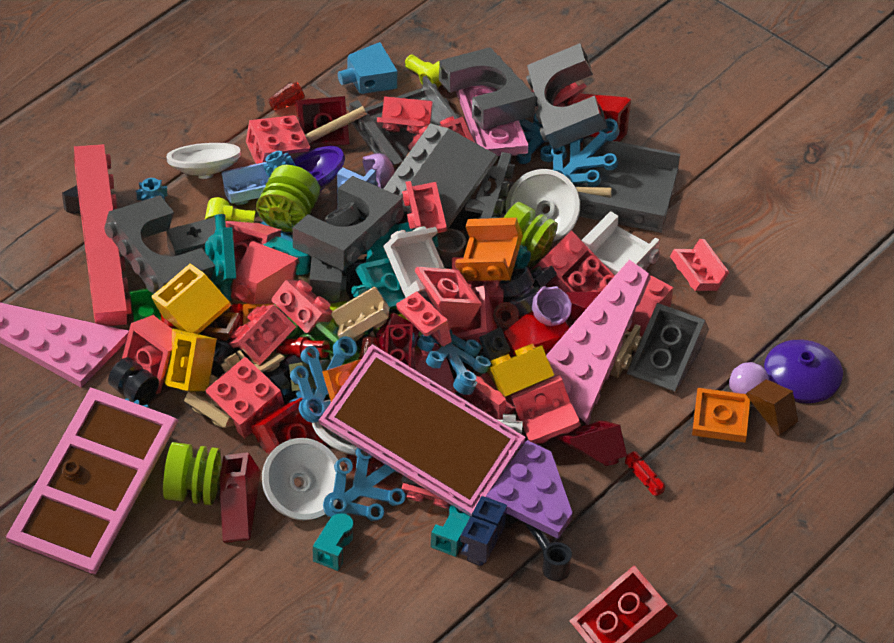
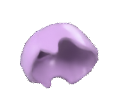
(382, 166)
(551, 306)
(746, 377)

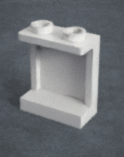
(617, 246)
(410, 251)

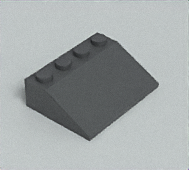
(449, 161)

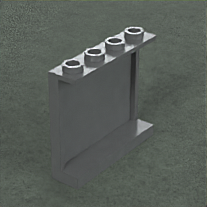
(396, 144)
(639, 185)

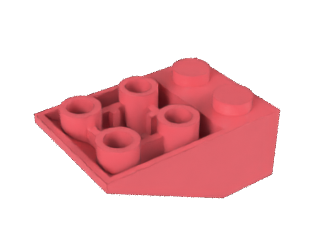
(575, 266)

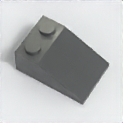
(668, 347)

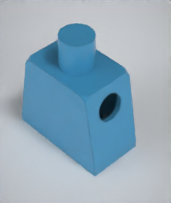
(369, 70)

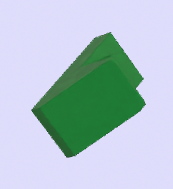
(143, 304)

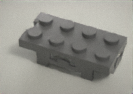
(493, 204)

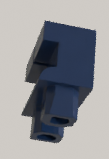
(483, 530)

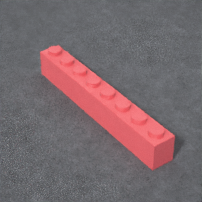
(102, 254)

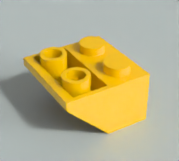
(190, 300)
(190, 361)
(521, 370)

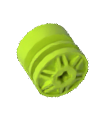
(287, 197)
(537, 232)
(192, 473)

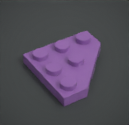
(534, 490)

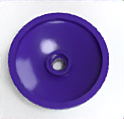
(322, 163)
(806, 369)

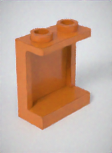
(490, 249)

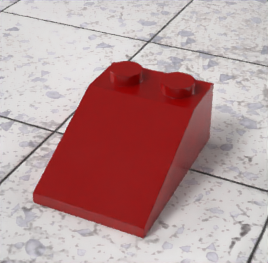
(624, 612)

